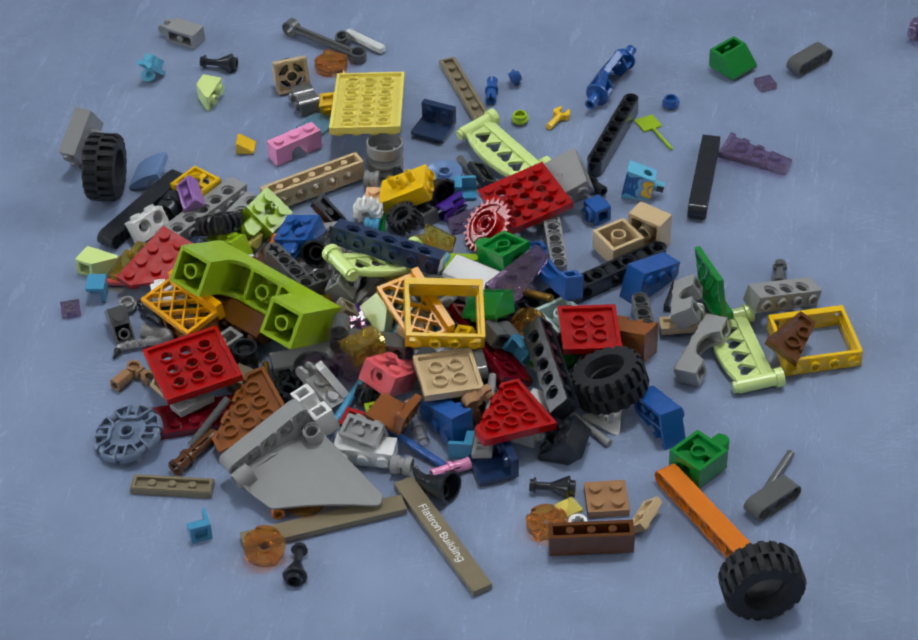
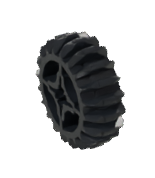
(219, 223)

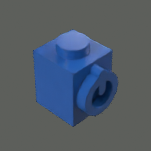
(596, 210)

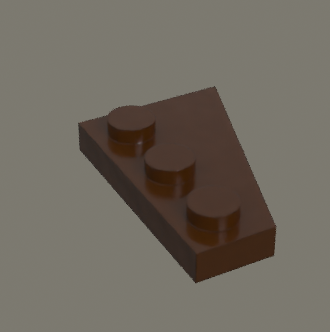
(791, 338)

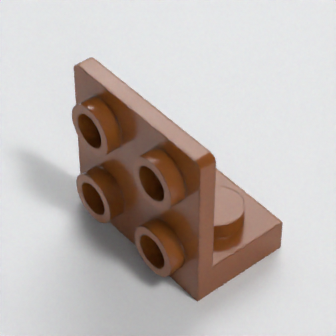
(393, 412)

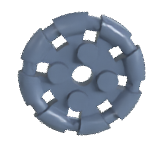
(112, 437)

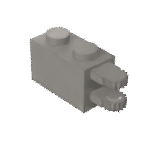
(183, 32)

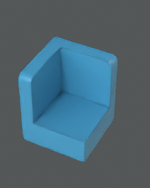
(467, 186)
(97, 284)
(518, 347)
(461, 449)
(200, 529)

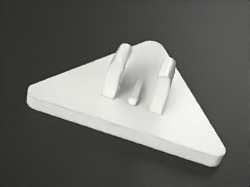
(609, 423)

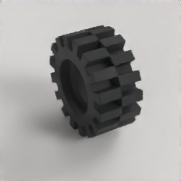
(408, 223)

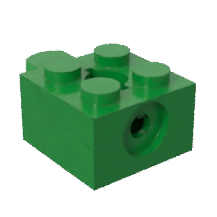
(500, 249)
(701, 456)

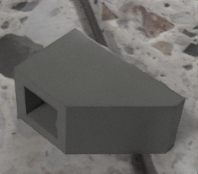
(119, 324)

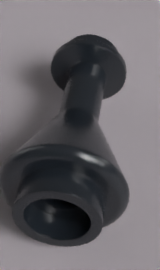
(226, 63)
(563, 487)
(295, 573)

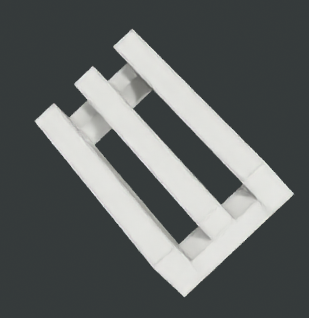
(332, 379)

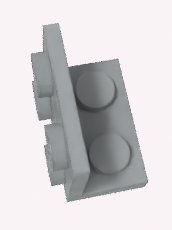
(362, 431)

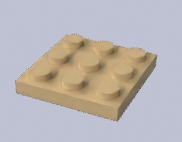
(447, 374)

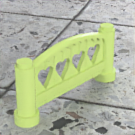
(488, 125)
(346, 263)
(762, 375)

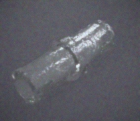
(419, 430)

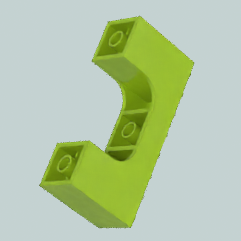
(291, 311)

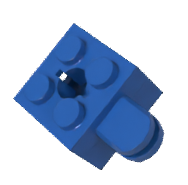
(297, 231)

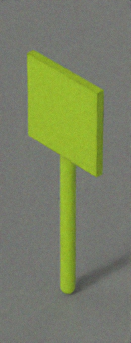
(651, 123)

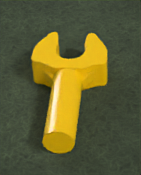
(558, 115)

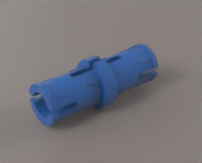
(491, 90)

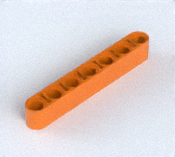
(700, 509)

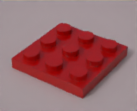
(588, 328)

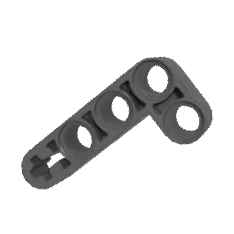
(283, 262)
(341, 329)

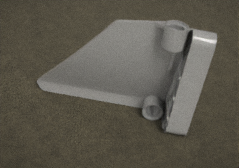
(292, 468)

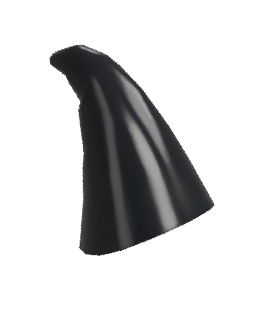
(442, 189)
(312, 249)
(442, 486)

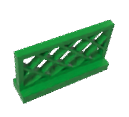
(713, 286)

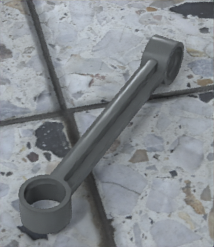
(327, 42)

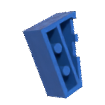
(649, 275)
(663, 416)
(447, 418)

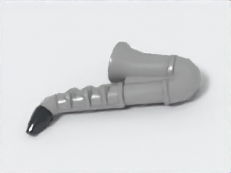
(151, 335)

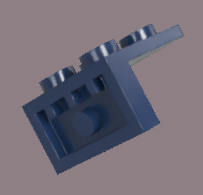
(436, 121)
(500, 467)

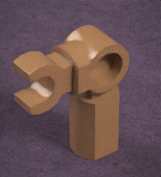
(133, 371)
(474, 400)

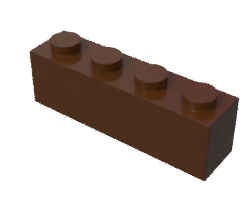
(242, 319)
(591, 537)

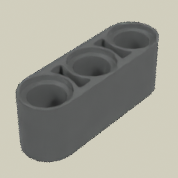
(809, 59)
(641, 308)
(772, 498)

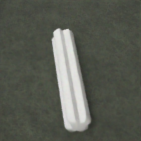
(366, 41)

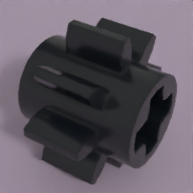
(365, 394)

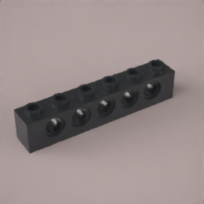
(550, 368)

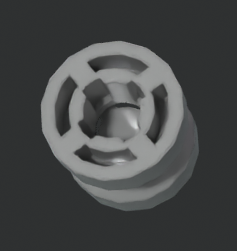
(402, 465)

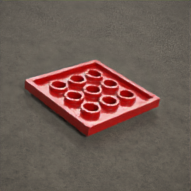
(553, 192)
(186, 374)

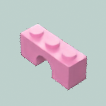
(282, 146)

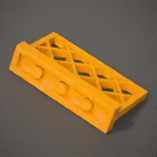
(204, 304)
(431, 304)

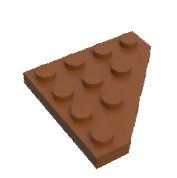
(249, 407)

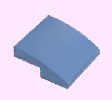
(149, 170)

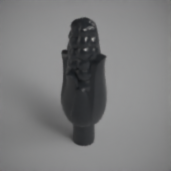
(149, 314)

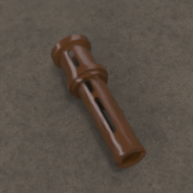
(188, 456)

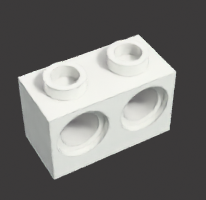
(148, 225)

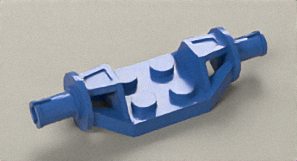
(601, 86)

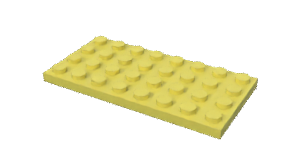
(367, 103)

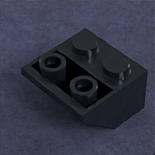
(566, 442)

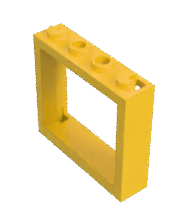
(444, 287)
(830, 361)

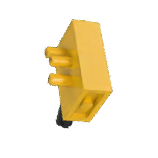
(407, 185)

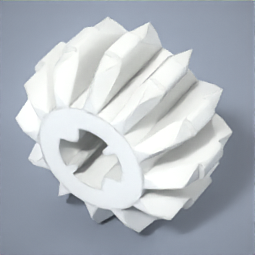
(367, 207)

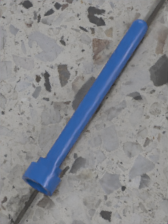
(418, 449)

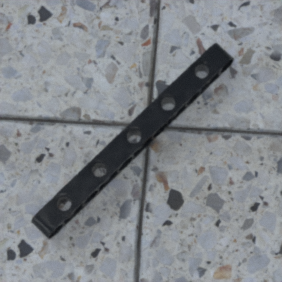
(598, 278)

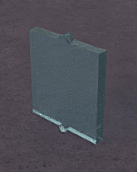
(319, 120)

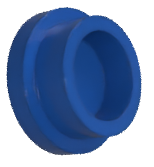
(515, 77)
(670, 101)

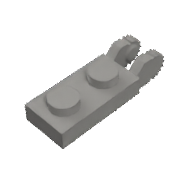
(323, 390)

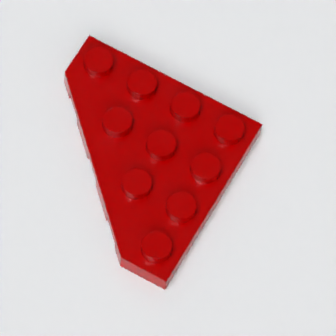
(153, 259)
(513, 415)

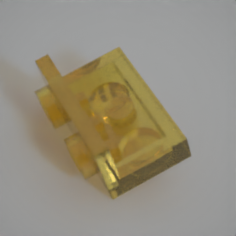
(437, 238)
(363, 344)

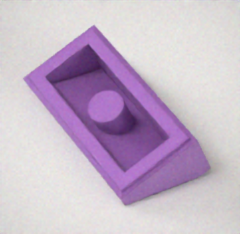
(190, 194)

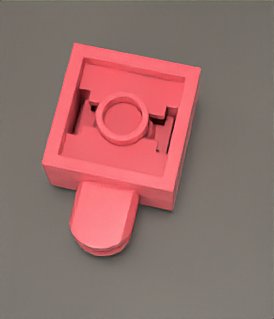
(388, 374)

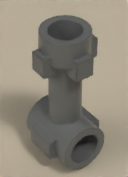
(779, 266)

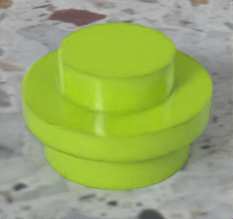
(520, 117)

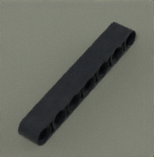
(612, 135)
(703, 176)
(116, 232)

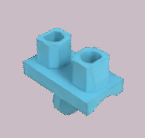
(152, 66)

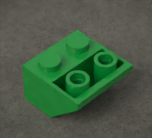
(732, 58)
(497, 305)

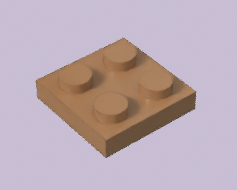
(606, 498)

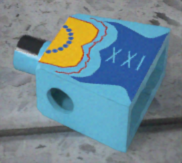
(640, 182)

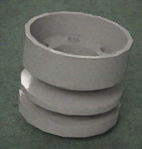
(384, 153)

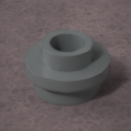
(343, 37)

